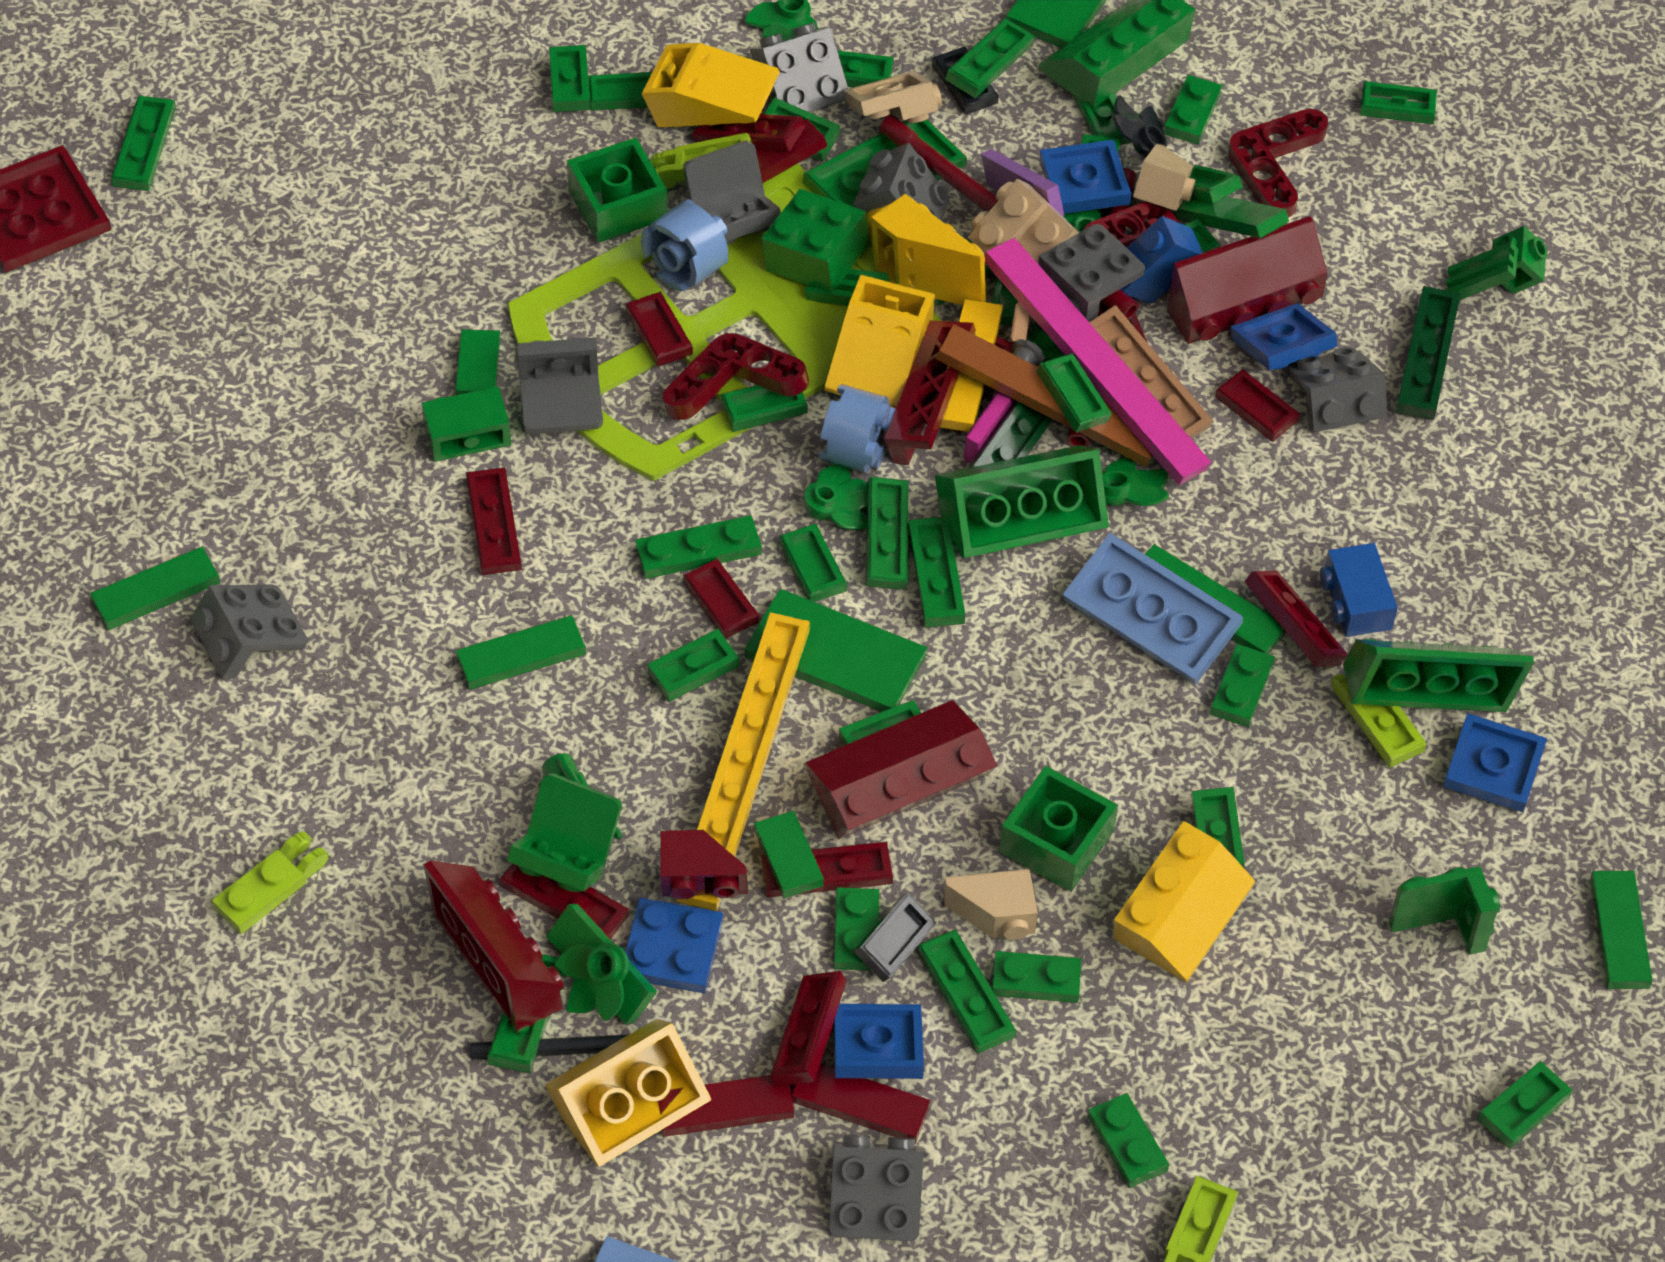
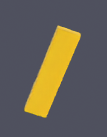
(967, 394)

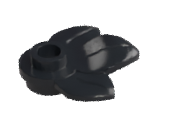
(1141, 129)

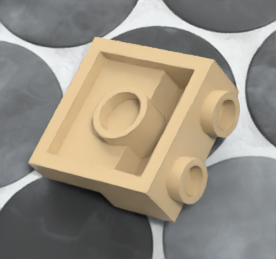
(904, 95)
(1022, 215)

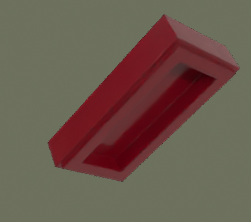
(659, 329)
(1257, 405)
(721, 598)

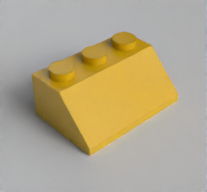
(1183, 902)
(616, 1093)

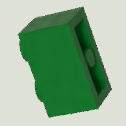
(466, 423)

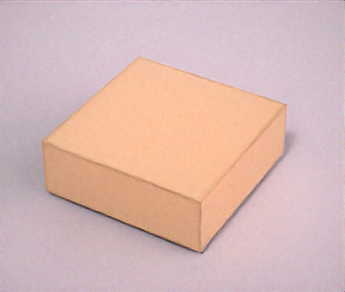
(1021, 323)

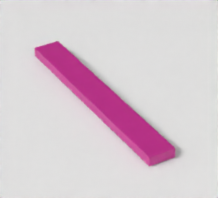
(1099, 361)

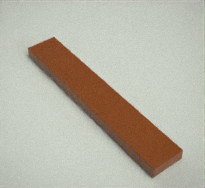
(1021, 382)

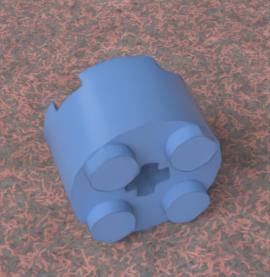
(686, 245)
(856, 429)

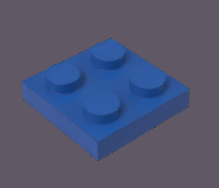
(1087, 175)
(1284, 336)
(1495, 762)
(674, 944)
(879, 1041)

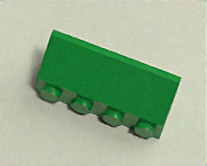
(1120, 48)
(1023, 500)
(1434, 675)

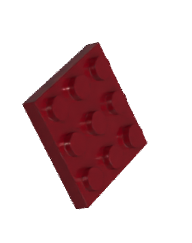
(45, 208)

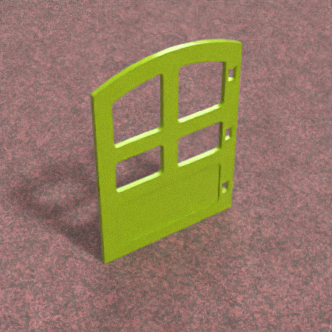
(801, 325)

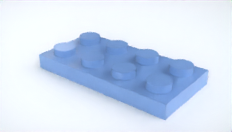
(1152, 608)

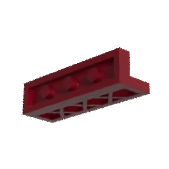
(922, 384)

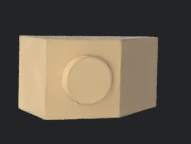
(1164, 179)
(994, 902)

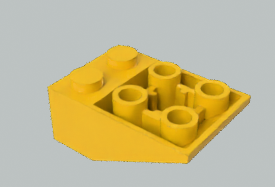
(706, 87)
(926, 253)
(880, 338)

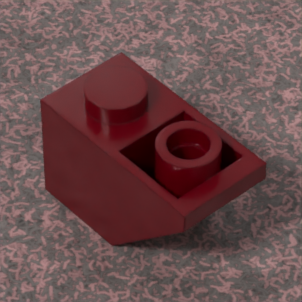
(699, 865)

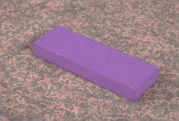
(1002, 169)

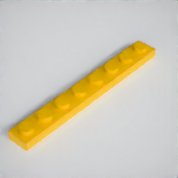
(751, 737)

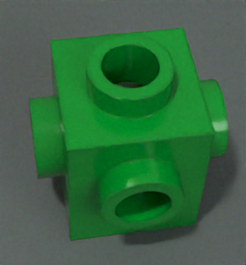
(1530, 260)

